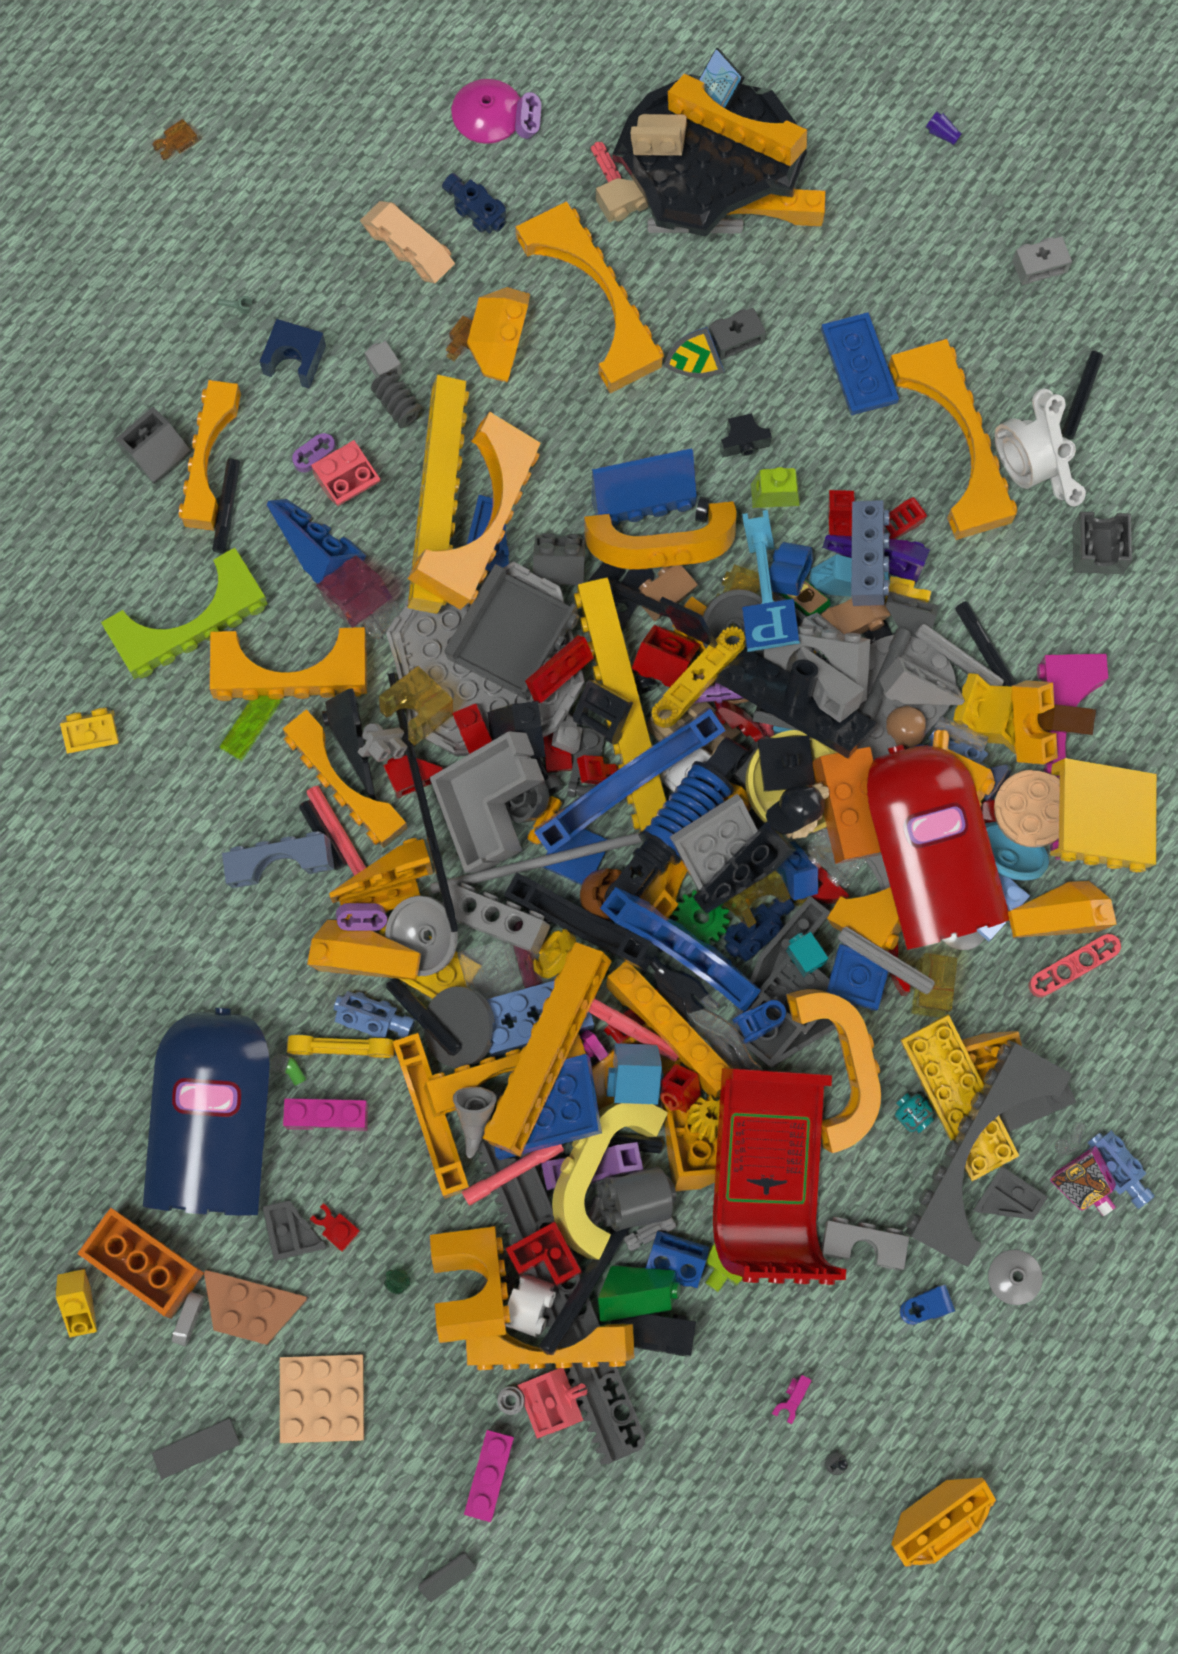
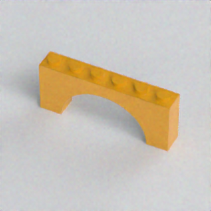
(238, 677)

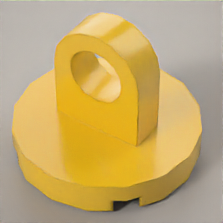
(554, 953)

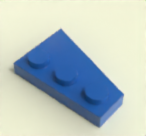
(479, 523)

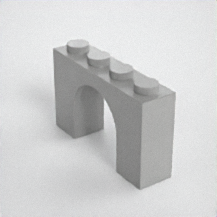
(845, 652)

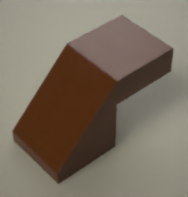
(1068, 720)

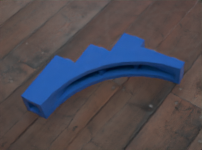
(681, 944)

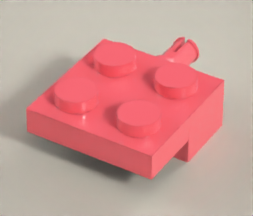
(551, 1402)

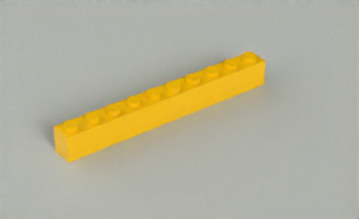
(439, 480)
(615, 673)

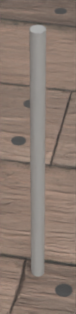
(542, 861)

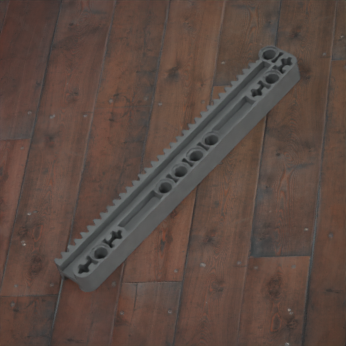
(527, 1211)

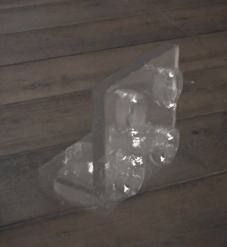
(821, 855)

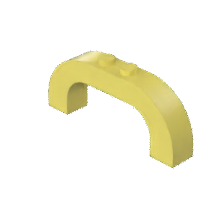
(581, 1166)

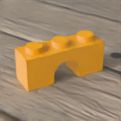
(1031, 741)

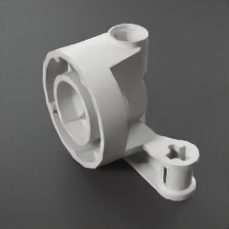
(1033, 452)

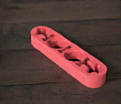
(1075, 967)

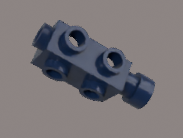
(475, 205)
(747, 941)

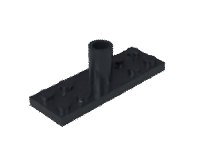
(791, 700)

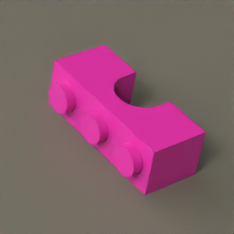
(322, 1113)
(489, 1476)

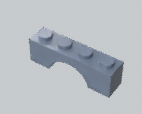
(245, 865)

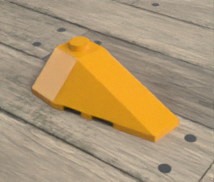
(1064, 910)

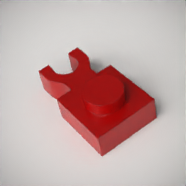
(338, 1230)

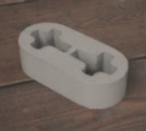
(188, 1319)

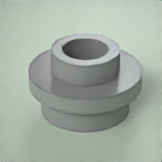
(503, 1402)

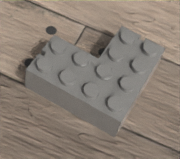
(475, 798)

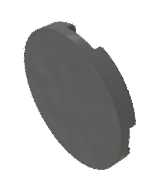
(468, 1020)

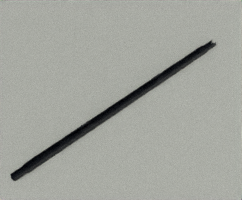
(426, 817)

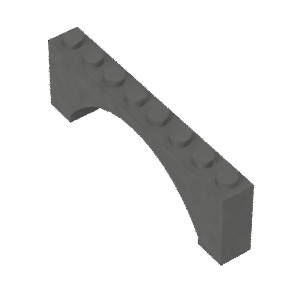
(941, 1215)

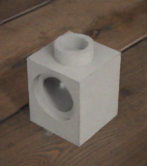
(382, 360)

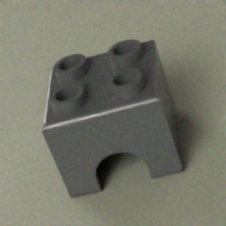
(1102, 544)

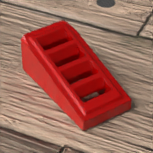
(915, 508)

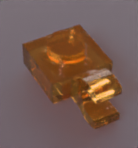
(459, 335)

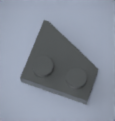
(1010, 1197)
(289, 1232)

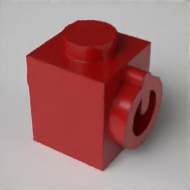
(680, 1088)

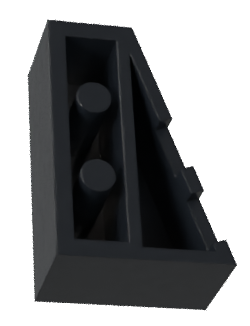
(662, 1333)

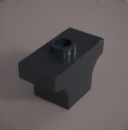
(744, 437)

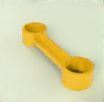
(309, 1045)

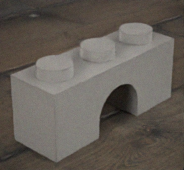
(889, 1246)

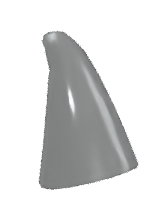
(474, 1111)

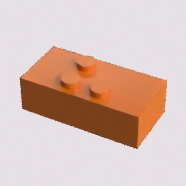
(847, 805)
(140, 1263)

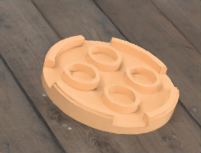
(1029, 808)

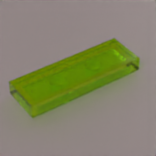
(249, 726)

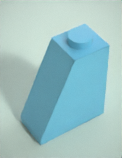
(834, 576)

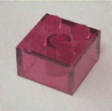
(354, 591)

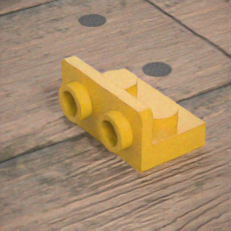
(89, 730)

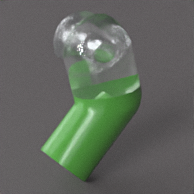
(289, 1066)

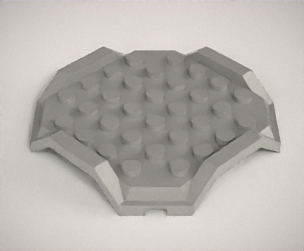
(420, 641)

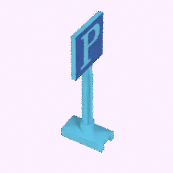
(770, 622)

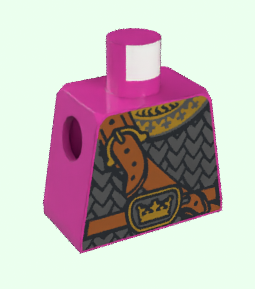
(1086, 1181)

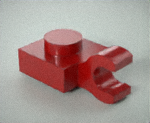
(593, 769)

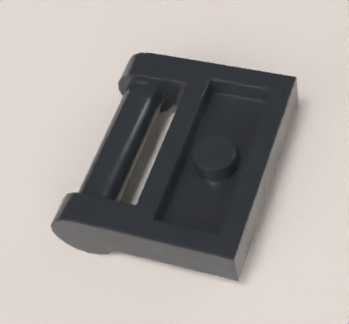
(606, 704)

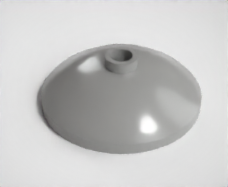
(410, 927)

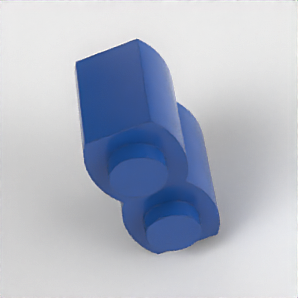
(790, 568)

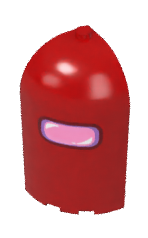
(934, 845)

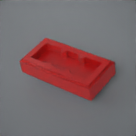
(556, 759)

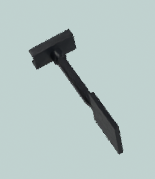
(683, 619)

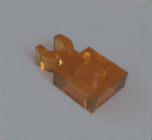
(177, 137)

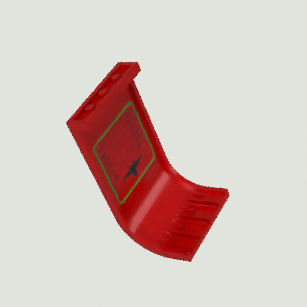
(770, 1177)

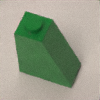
(637, 1292)

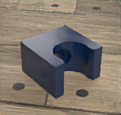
(296, 343)

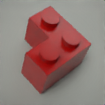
(548, 1247)

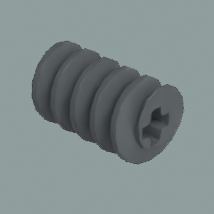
(396, 399)

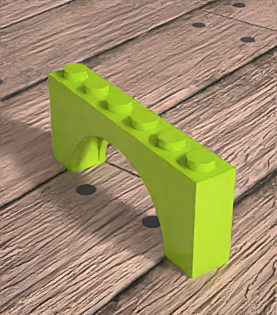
(148, 648)

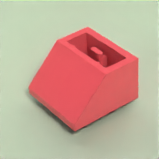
(344, 473)

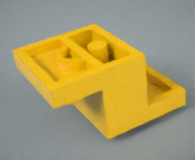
(987, 711)

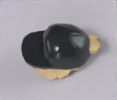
(798, 810)

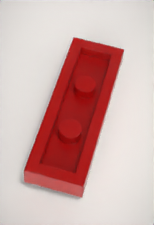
(559, 669)

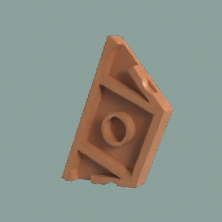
(249, 1308)

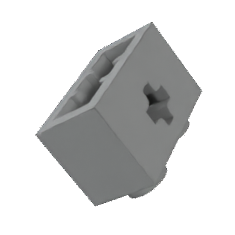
(1041, 260)

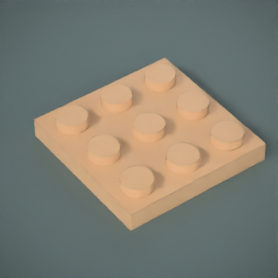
(321, 1398)

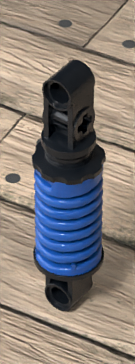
(694, 797)

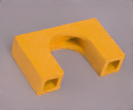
(483, 1313)

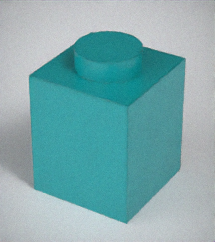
(806, 953)

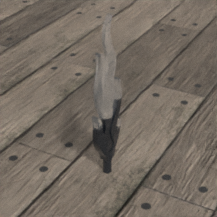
(679, 991)

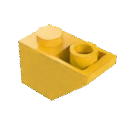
(76, 1303)

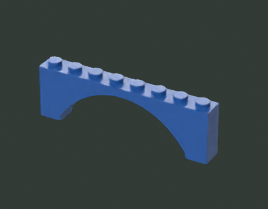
(637, 772)

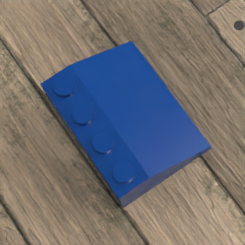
(645, 487)

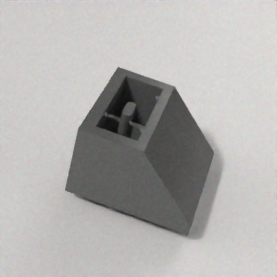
(152, 445)
(559, 558)

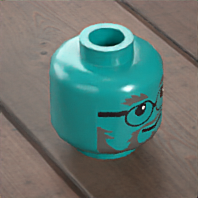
(914, 1112)

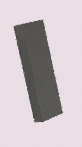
(196, 1448)

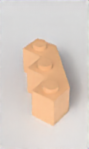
(408, 241)

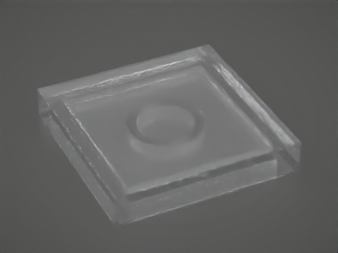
(491, 969)

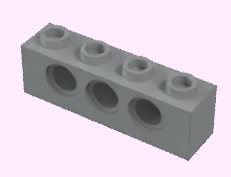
(529, 937)

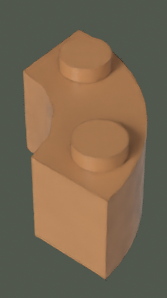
(856, 618)

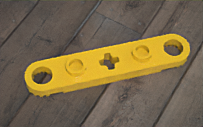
(686, 689)

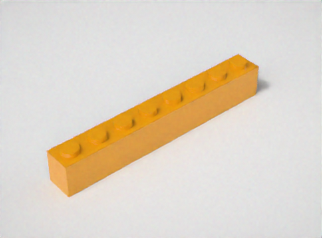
(546, 1049)

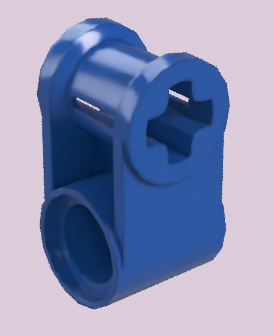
(759, 1021)
(931, 1305)

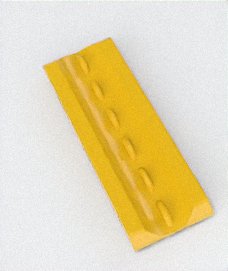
(950, 1086)

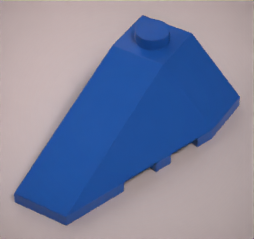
(311, 542)

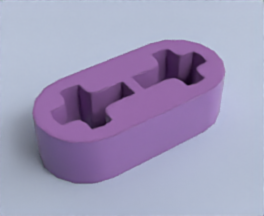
(532, 116)
(311, 448)
(361, 917)

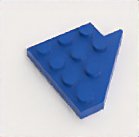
(568, 1111)

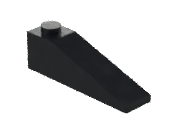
(346, 726)

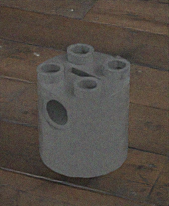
(636, 1198)

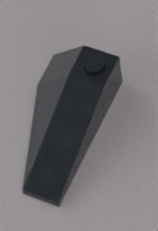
(751, 863)

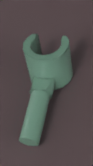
(237, 304)

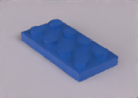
(859, 363)

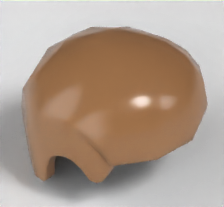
(906, 726)

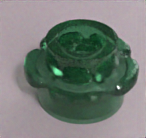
(397, 1281)

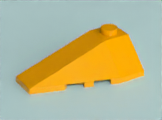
(397, 866)
(361, 954)
(690, 1159)

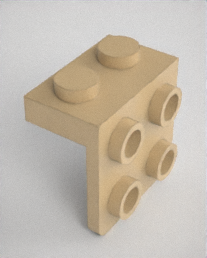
(659, 134)

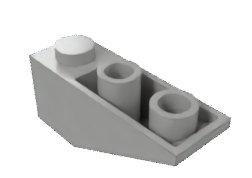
(833, 690)

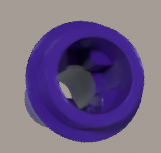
(943, 128)

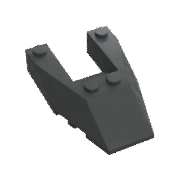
(778, 976)

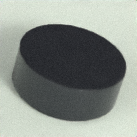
(702, 509)

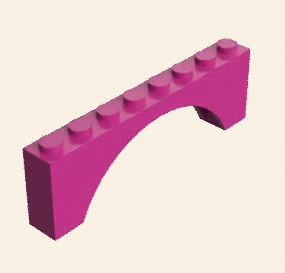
(1072, 679)

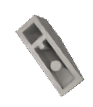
(917, 686)

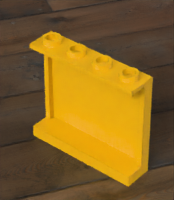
(1106, 815)

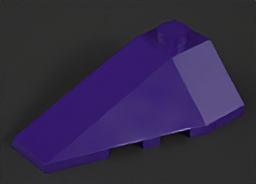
(905, 557)

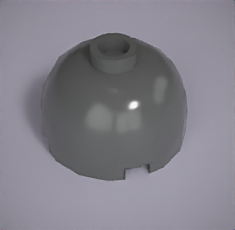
(529, 804)

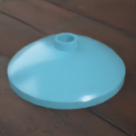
(1016, 860)

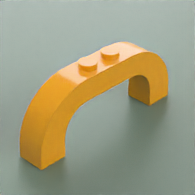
(662, 549)
(862, 1068)

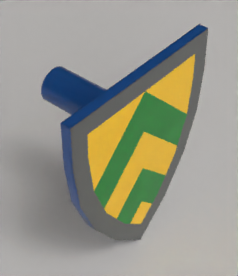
(695, 355)

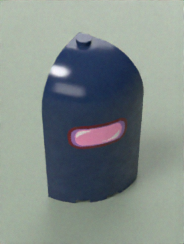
(208, 1116)

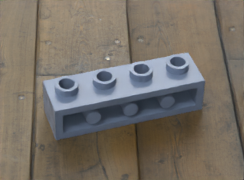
(868, 553)

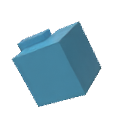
(635, 1074)

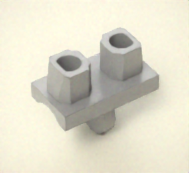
(382, 742)

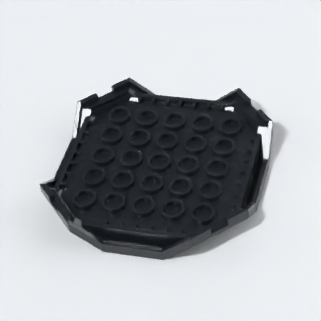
(714, 171)

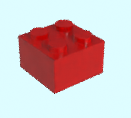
(665, 655)

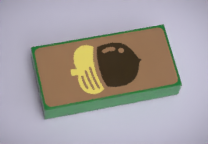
(809, 600)

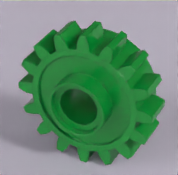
(704, 932)

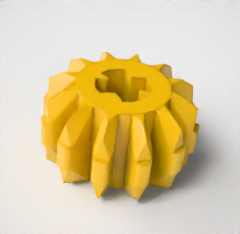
(705, 1118)

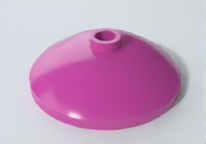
(483, 121)

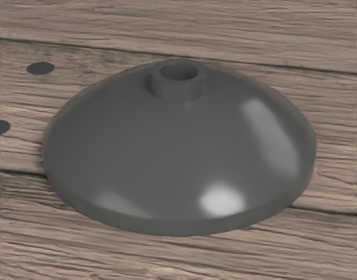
(727, 610)

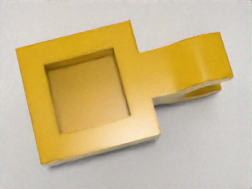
(906, 588)

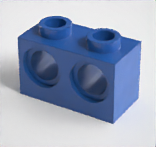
(678, 1253)

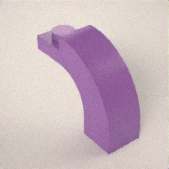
(615, 1162)

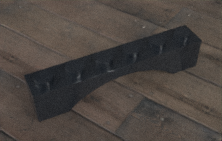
(581, 923)

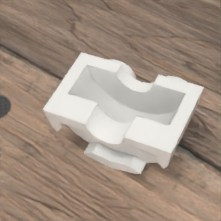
(528, 1305)

